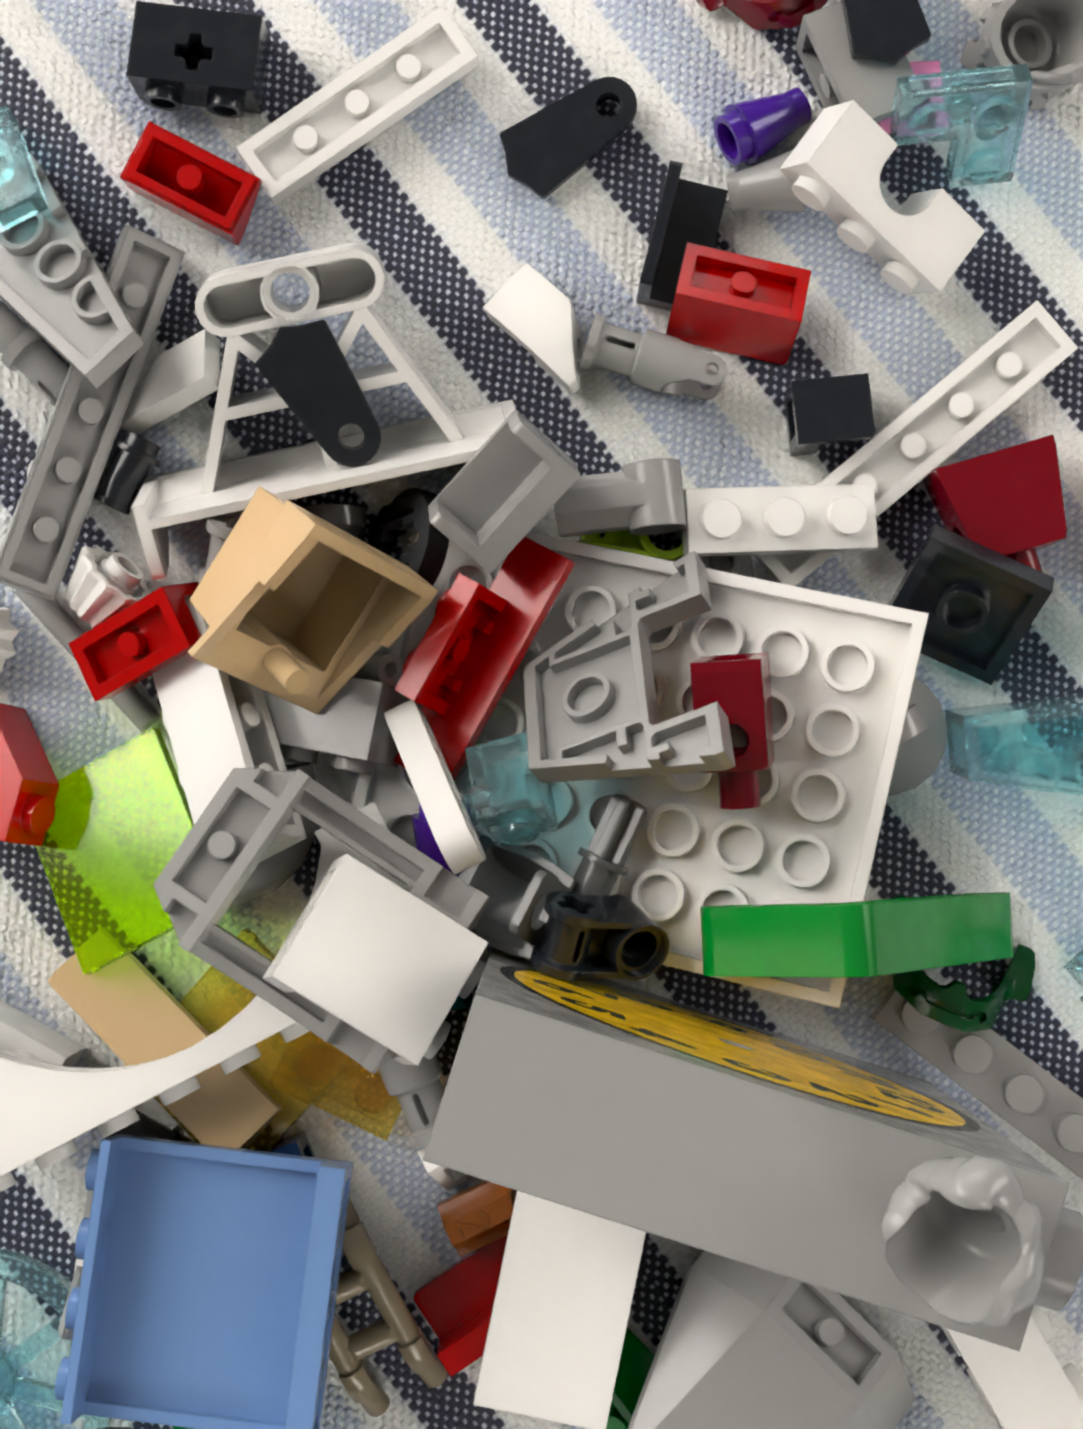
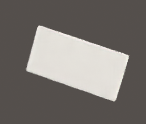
(559, 1314)

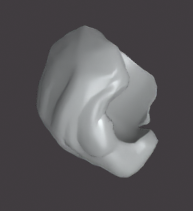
(965, 1239)

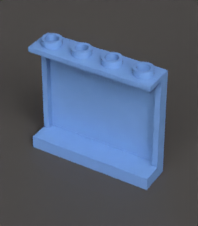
(204, 1286)

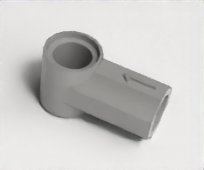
(639, 499)

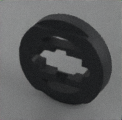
(395, 519)

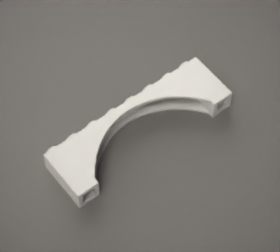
(53, 1103)

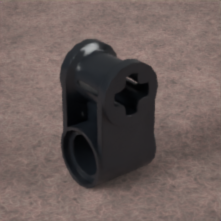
(598, 939)

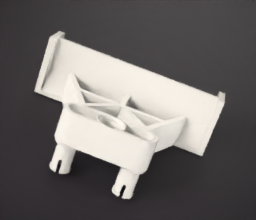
(243, 302)

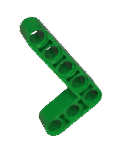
(856, 936)

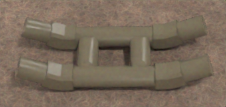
(396, 1326)

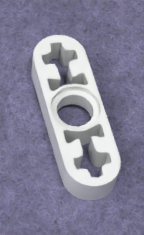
(434, 787)

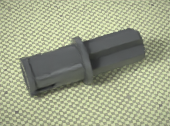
(609, 846)

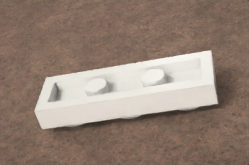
(780, 520)

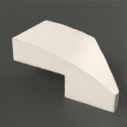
(541, 322)

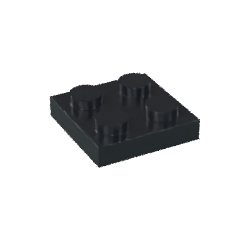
(974, 602)

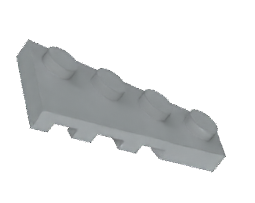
(63, 292)

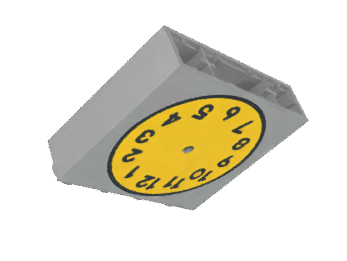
(716, 1134)

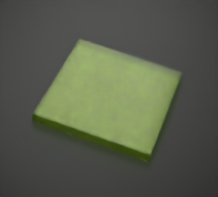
(110, 843)

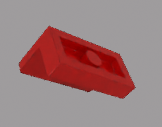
(738, 304)
(137, 641)
(461, 1305)

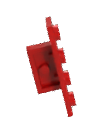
(479, 645)

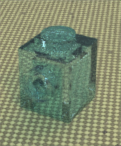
(506, 794)

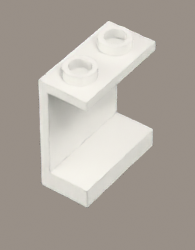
(379, 960)

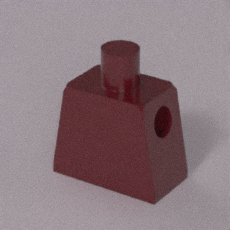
(1004, 499)
(744, 692)

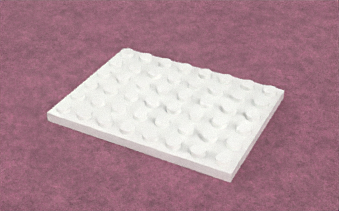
(838, 721)

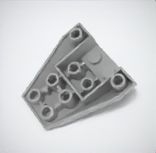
(768, 1356)

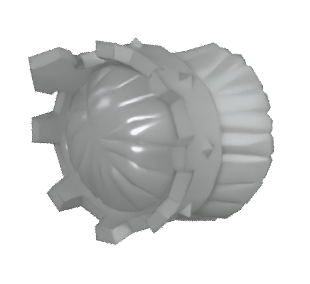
(1034, 33)

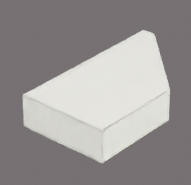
(175, 382)

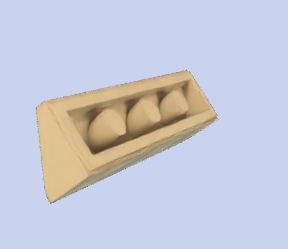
(148, 1024)

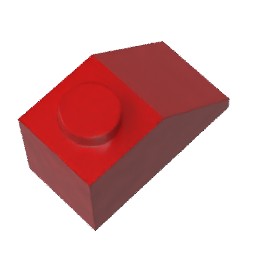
(26, 780)

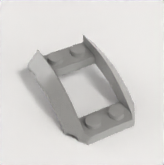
(230, 844)

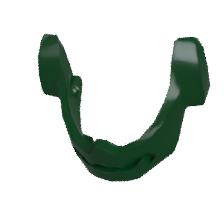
(953, 1006)

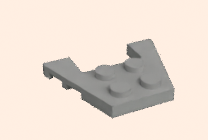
(596, 695)

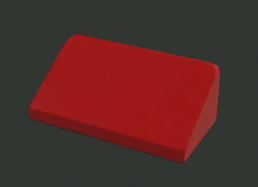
(192, 182)

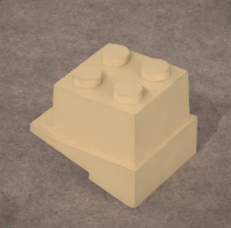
(301, 603)

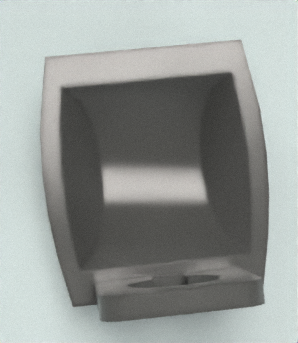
(517, 890)

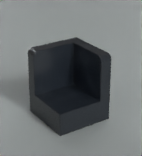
(828, 412)

